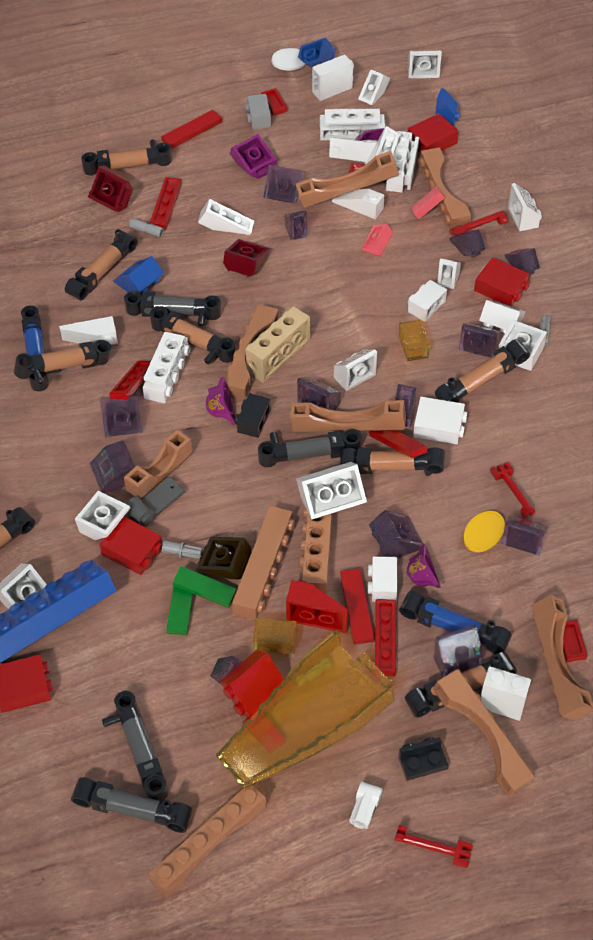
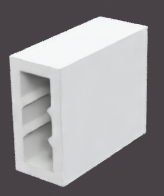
(332, 77)
(439, 420)
(505, 693)

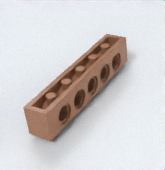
(318, 545)

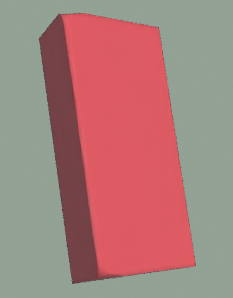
(428, 202)
(377, 239)

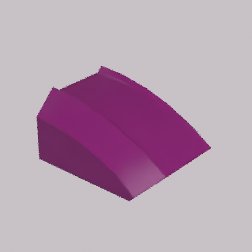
(253, 156)

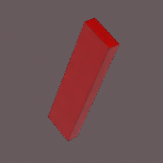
(191, 129)
(166, 202)
(130, 381)
(399, 442)
(357, 606)
(385, 636)

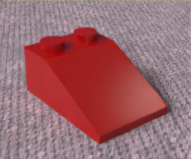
(314, 608)

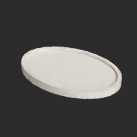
(287, 59)

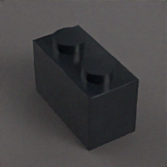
(253, 415)

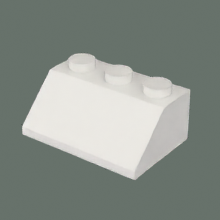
(331, 490)

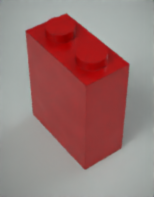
(434, 133)
(502, 282)
(131, 545)
(24, 683)
(251, 683)

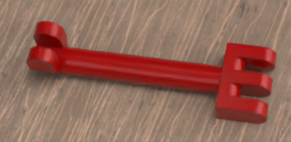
(499, 216)
(505, 474)
(457, 852)

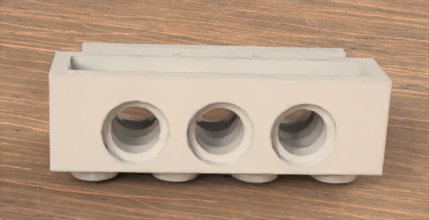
(345, 122)
(404, 152)
(165, 367)

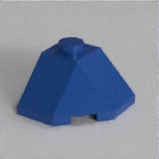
(316, 52)
(447, 106)

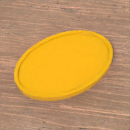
(484, 531)

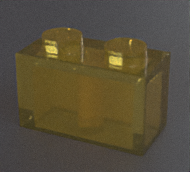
(414, 340)
(275, 635)

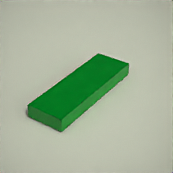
(204, 587)
(179, 612)

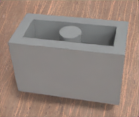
(259, 111)

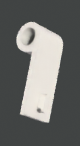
(351, 149)

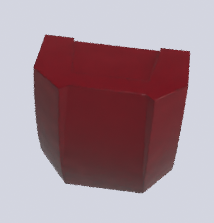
(111, 189)
(244, 257)

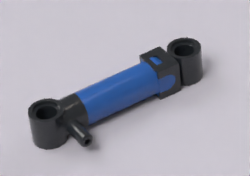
(34, 342)
(431, 613)

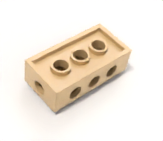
(278, 344)

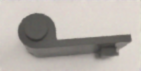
(155, 502)

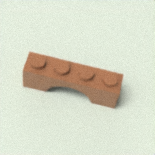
(173, 453)

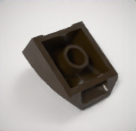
(225, 557)

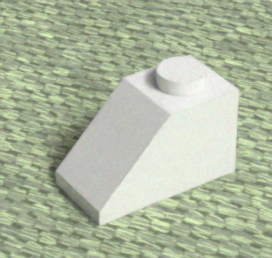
(374, 87)
(448, 273)

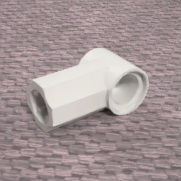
(366, 801)

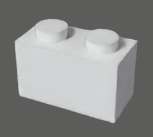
(427, 300)
(383, 578)

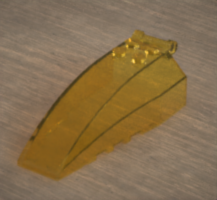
(309, 711)

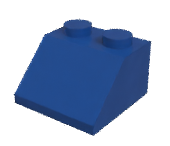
(140, 275)

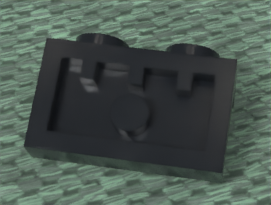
(422, 758)

